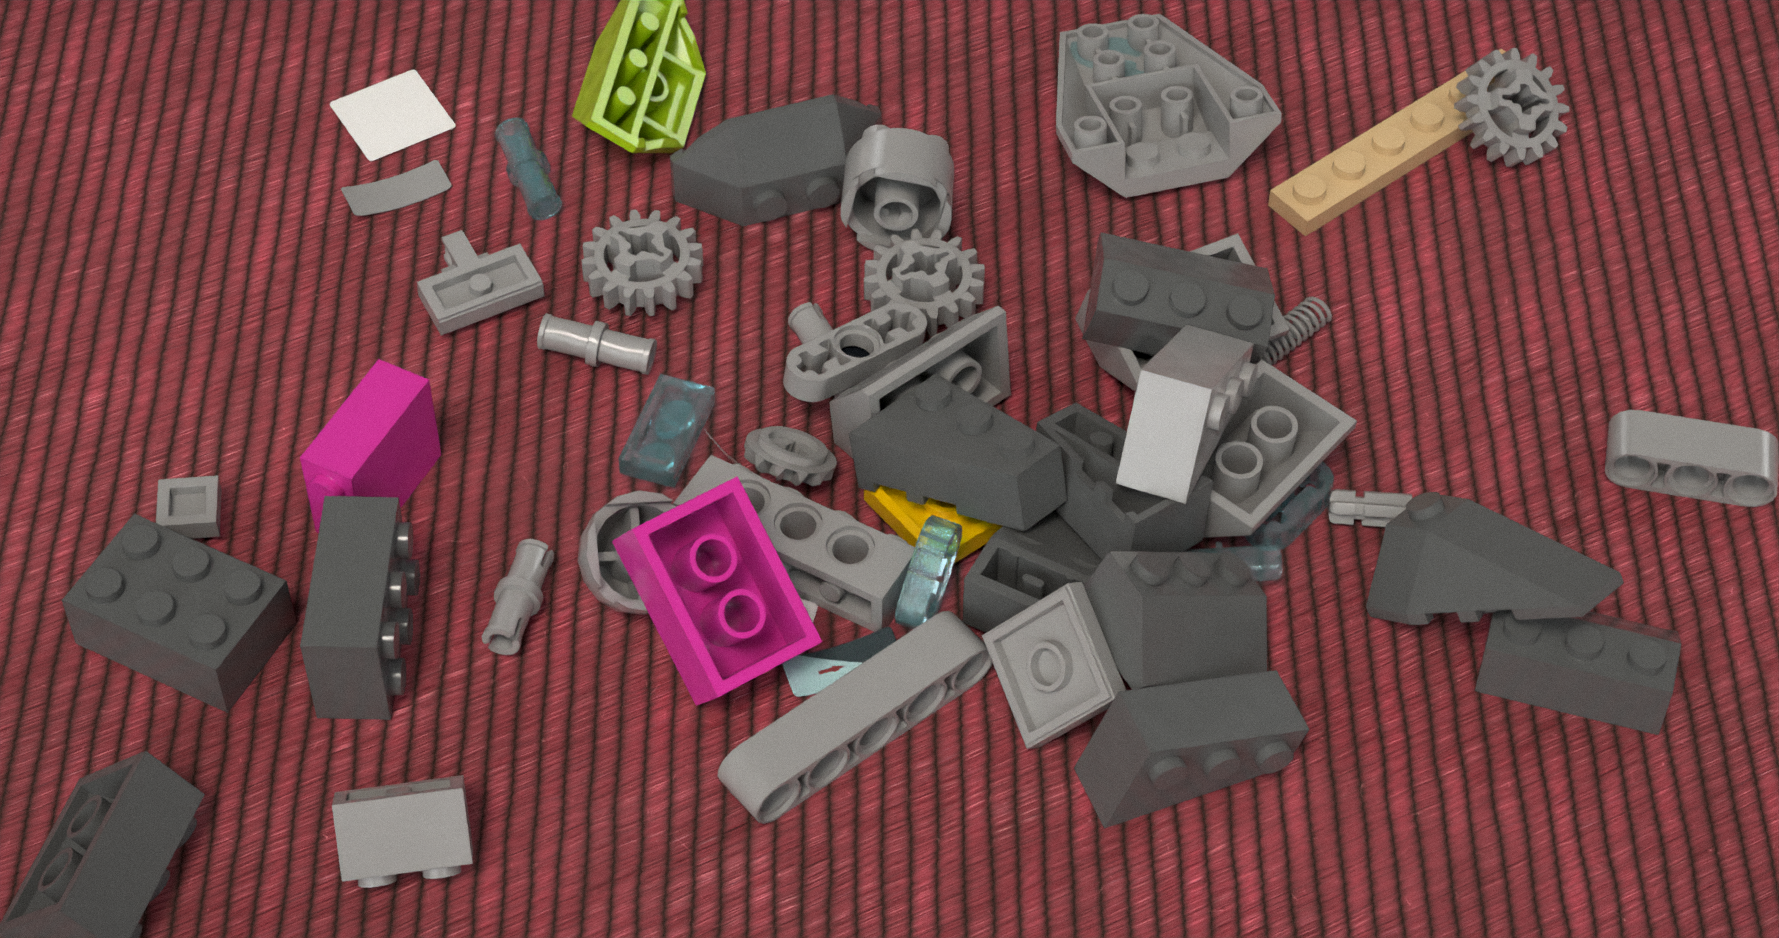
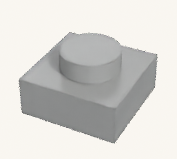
(190, 506)

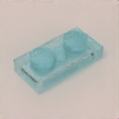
(667, 430)

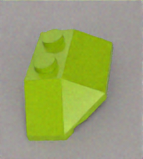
(643, 78)

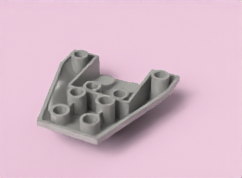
(1161, 129)

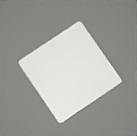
(392, 115)

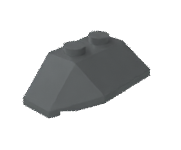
(772, 160)

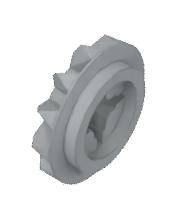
(790, 455)

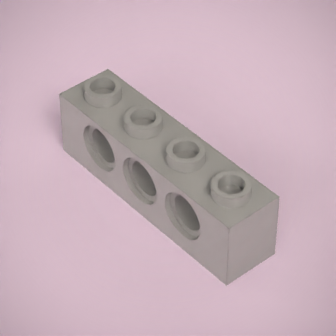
(822, 549)

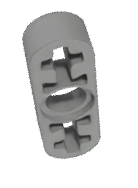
(844, 371)

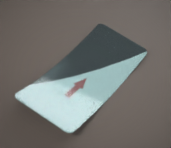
(819, 669)

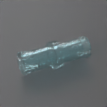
(528, 168)

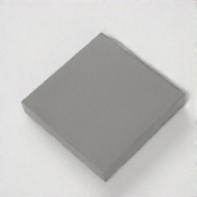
(1054, 665)

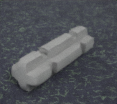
(1372, 509)

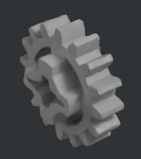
(1512, 107)
(642, 262)
(926, 277)

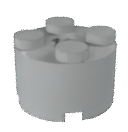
(896, 185)

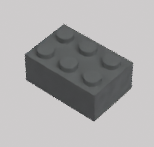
(359, 608)
(180, 612)

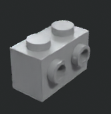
(402, 830)

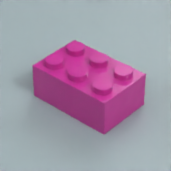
(717, 591)

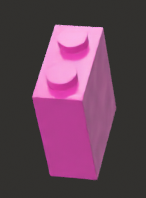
(375, 442)

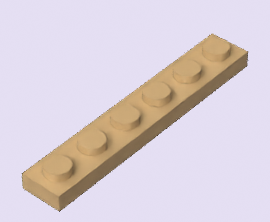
(1372, 160)

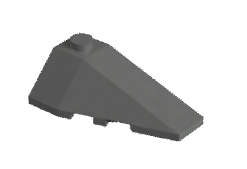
(1473, 562)

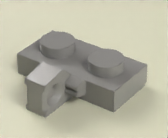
(477, 285)

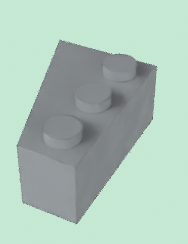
(1183, 410)

